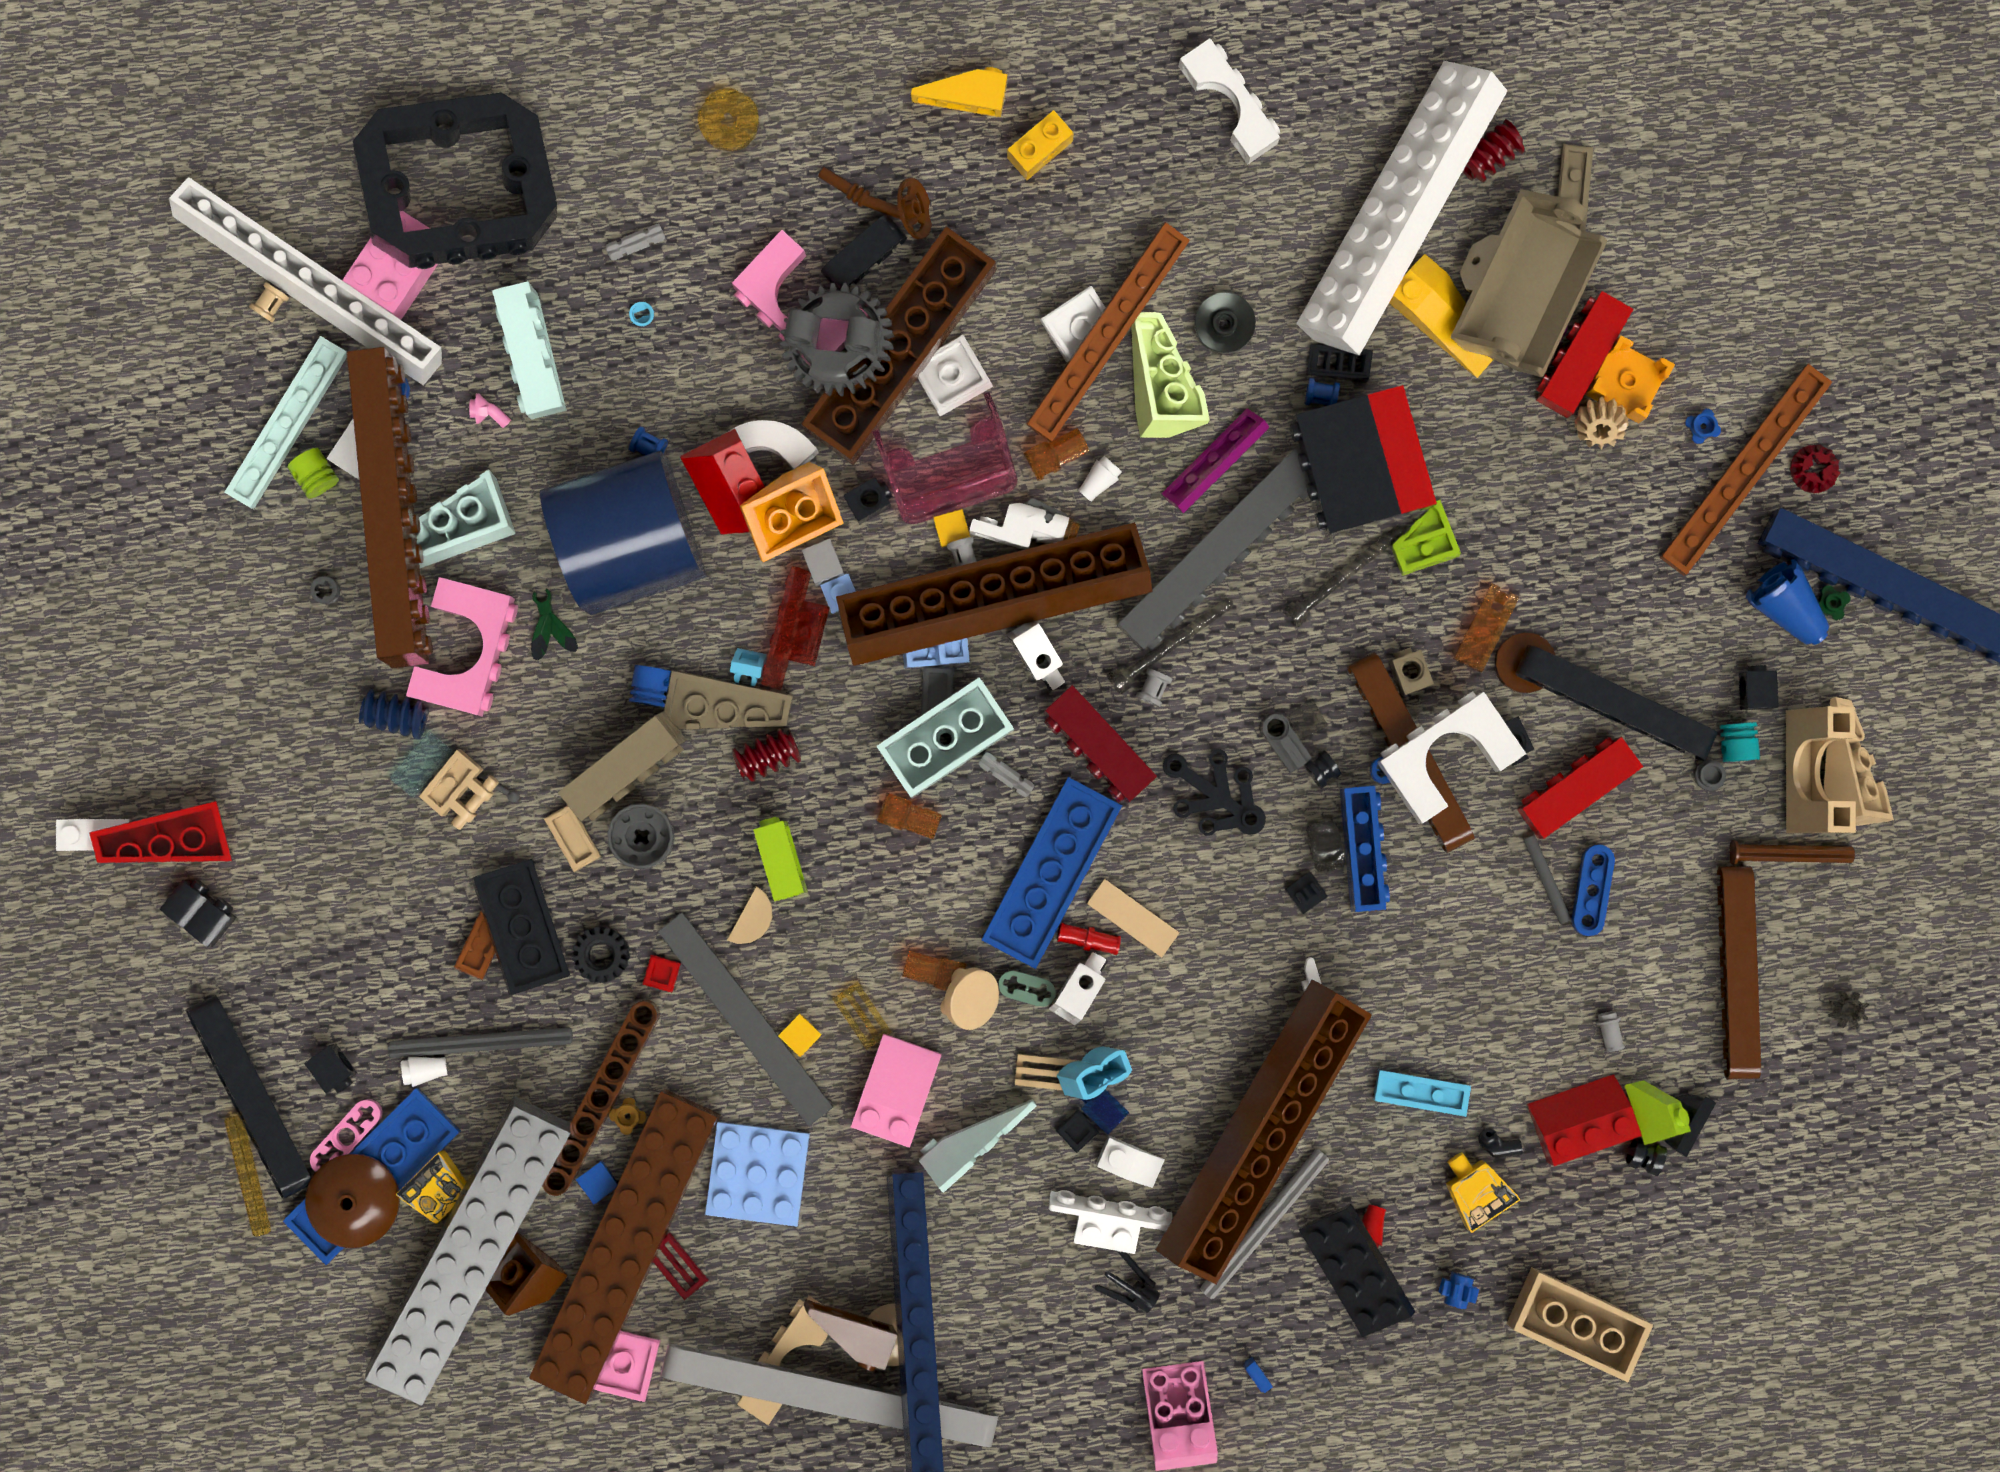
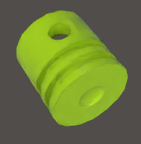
(313, 473)

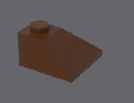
(524, 1277)

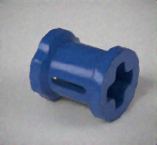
(1321, 393)
(646, 443)

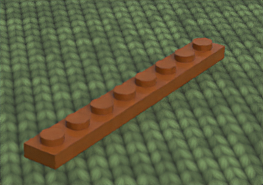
(1107, 332)
(1745, 469)

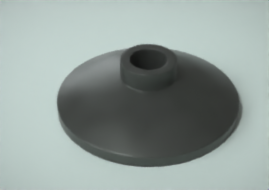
(1230, 308)

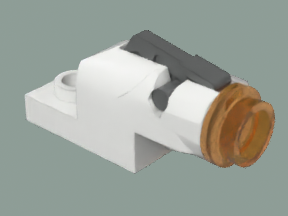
(1027, 522)

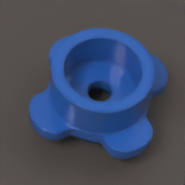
(1706, 417)

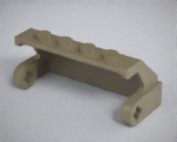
(1527, 282)

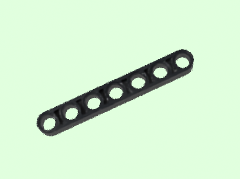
(1615, 702)
(249, 1096)

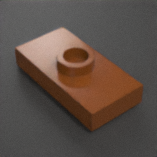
(477, 951)

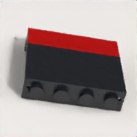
(1362, 460)

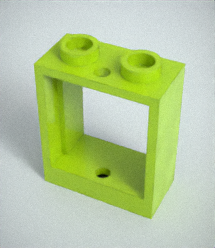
(780, 859)

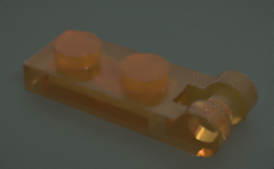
(1485, 629)

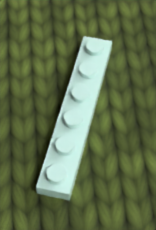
(286, 422)

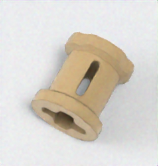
(269, 302)

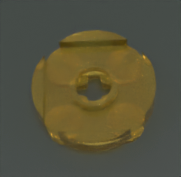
(713, 111)

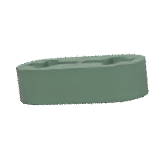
(1028, 980)

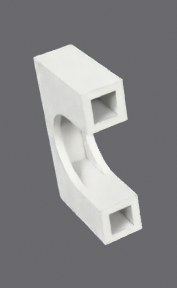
(1407, 764)

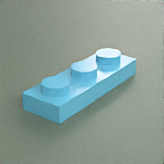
(1422, 1093)

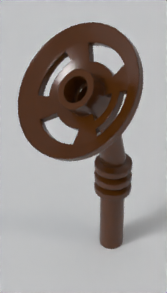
(907, 208)

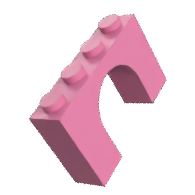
(760, 288)
(470, 689)

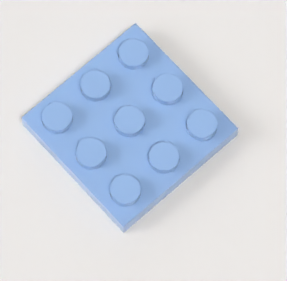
(757, 1174)

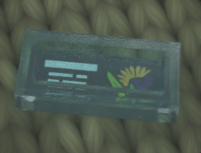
(421, 764)

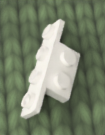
(1106, 1222)

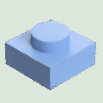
(837, 587)

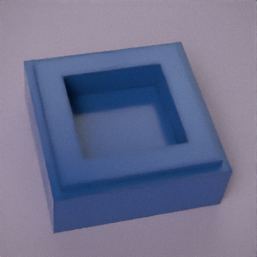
(597, 1182)
(1257, 1375)

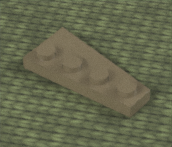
(715, 703)

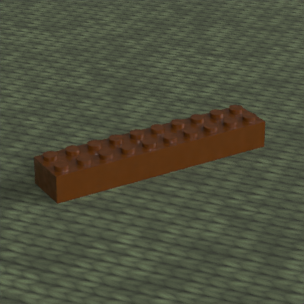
(389, 508)
(994, 594)
(1263, 1132)
(624, 1246)

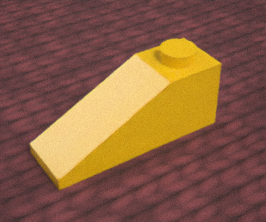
(970, 92)

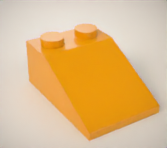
(791, 511)

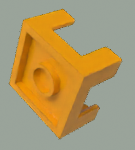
(1629, 379)

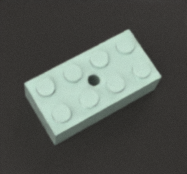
(970, 719)

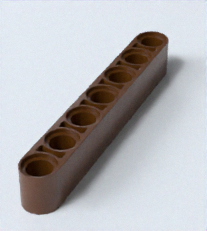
(1395, 720)
(1740, 972)
(612, 1085)

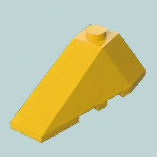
(1434, 306)

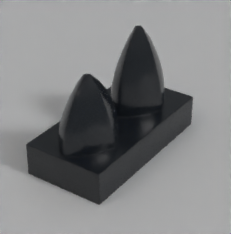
(1698, 1112)

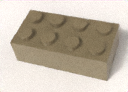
(618, 769)

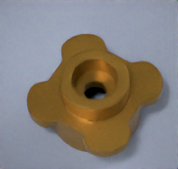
(627, 1125)

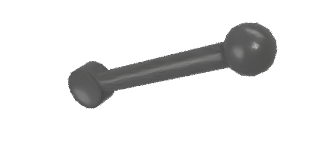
(513, 796)

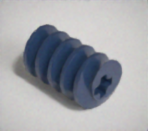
(393, 715)

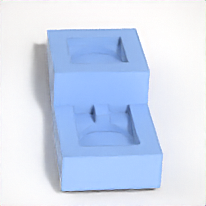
(944, 654)

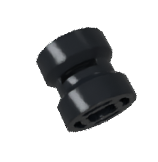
(1647, 1157)

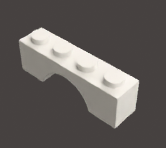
(1208, 69)

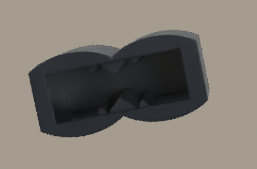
(198, 912)

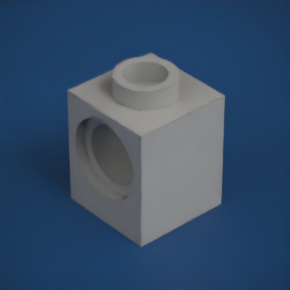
(822, 561)

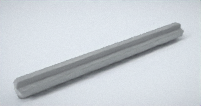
(1269, 1219)

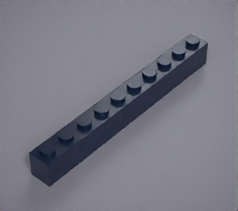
(1884, 582)
(915, 1323)

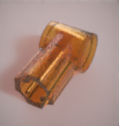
(1053, 455)
(904, 815)
(931, 969)

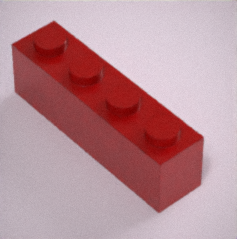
(1584, 354)
(1580, 787)

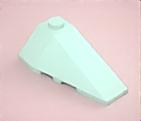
(957, 1152)

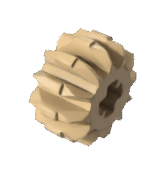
(1601, 422)

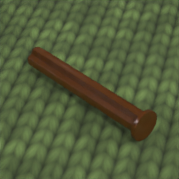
(1790, 853)

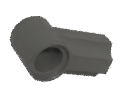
(1286, 744)

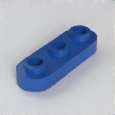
(1600, 877)

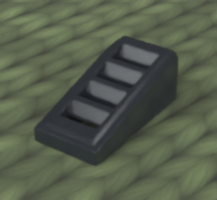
(1349, 375)

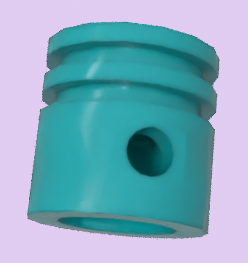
(1739, 742)

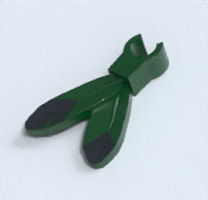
(548, 625)

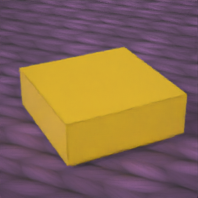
(951, 527)
(800, 1035)

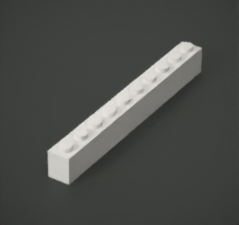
(304, 279)

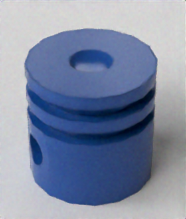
(649, 686)

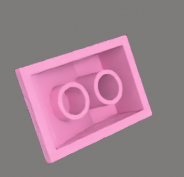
(896, 1090)

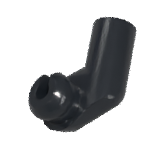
(1496, 1146)

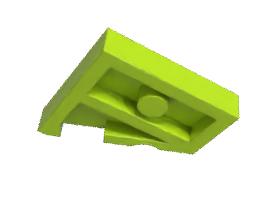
(1426, 542)

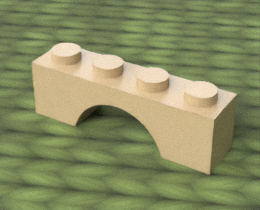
(800, 1332)

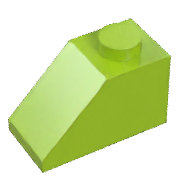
(1656, 1112)

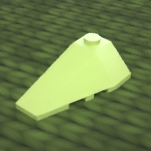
(1163, 388)

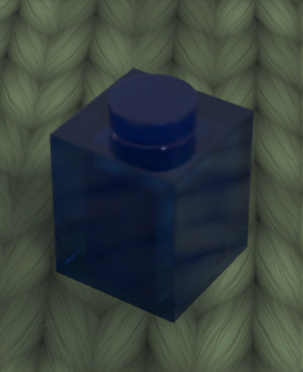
(1105, 1111)

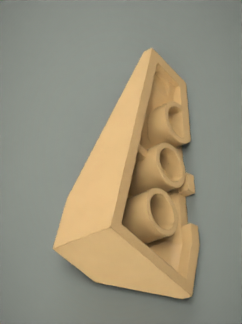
(1850, 776)

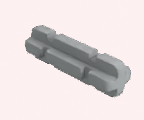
(635, 242)
(1006, 774)

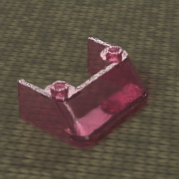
(953, 476)

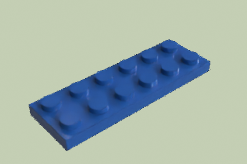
(1051, 872)
(402, 1143)

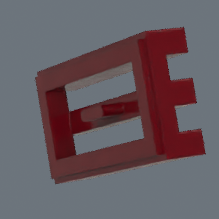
(688, 1260)

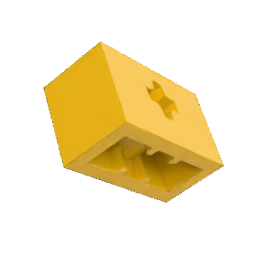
(1040, 145)

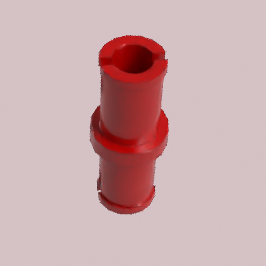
(1088, 938)

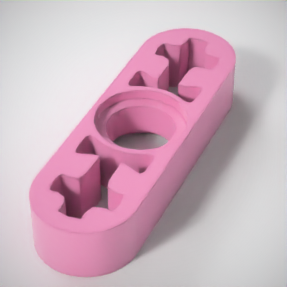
(356, 1114)

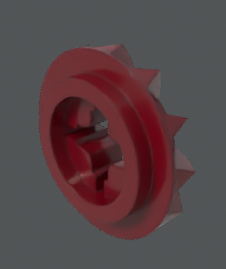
(1810, 481)

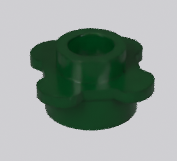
(1841, 599)

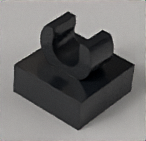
(1306, 892)

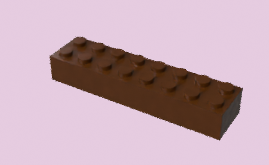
(921, 320)

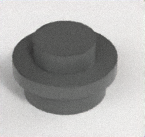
(1710, 775)

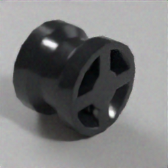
(1322, 769)

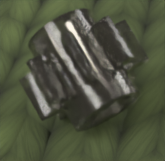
(1842, 1004)

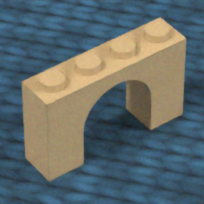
(1806, 739)

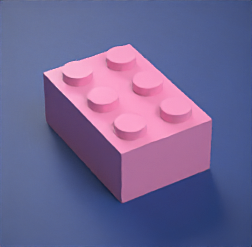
(387, 279)

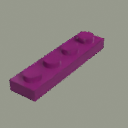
(1215, 460)

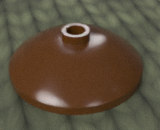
(369, 1188)

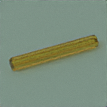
(247, 1176)

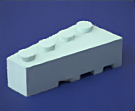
(529, 349)
(465, 521)

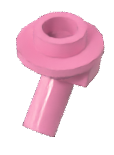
(480, 409)

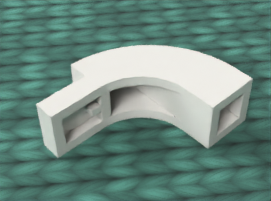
(778, 439)

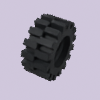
(582, 954)

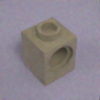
(1423, 678)

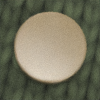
(970, 998)

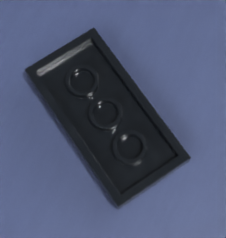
(520, 927)
(1357, 1270)

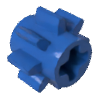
(1458, 1290)

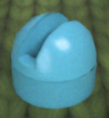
(644, 320)

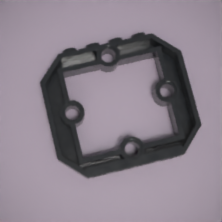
(465, 116)

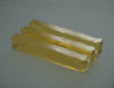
(847, 993)

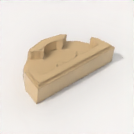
(754, 919)

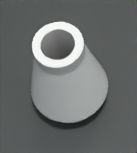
(1100, 477)
(422, 1069)

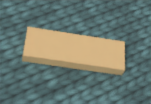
(1133, 918)

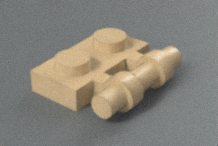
(452, 782)

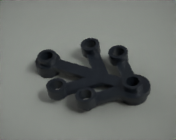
(1218, 796)

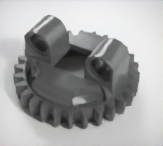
(863, 339)

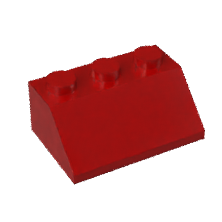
(724, 479)
(1583, 1120)

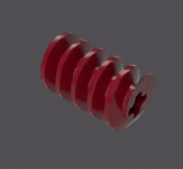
(1492, 150)
(766, 755)

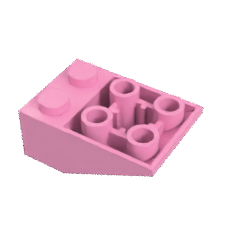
(1179, 1416)

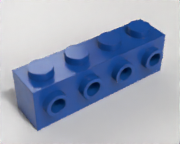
(1363, 849)

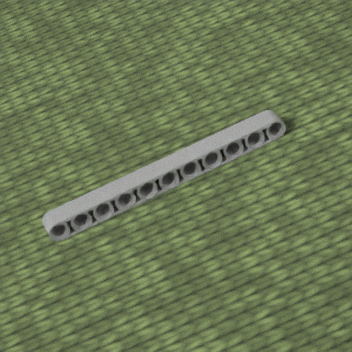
(816, 1392)

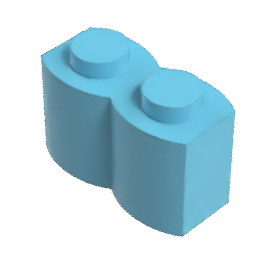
(1094, 1073)

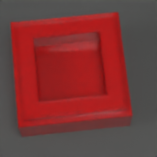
(661, 973)

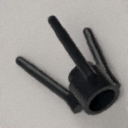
(1140, 1295)

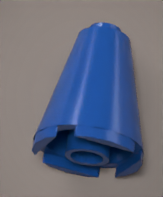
(1790, 603)

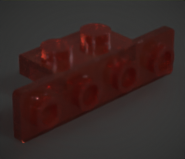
(797, 630)

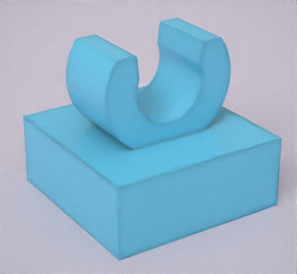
(748, 664)

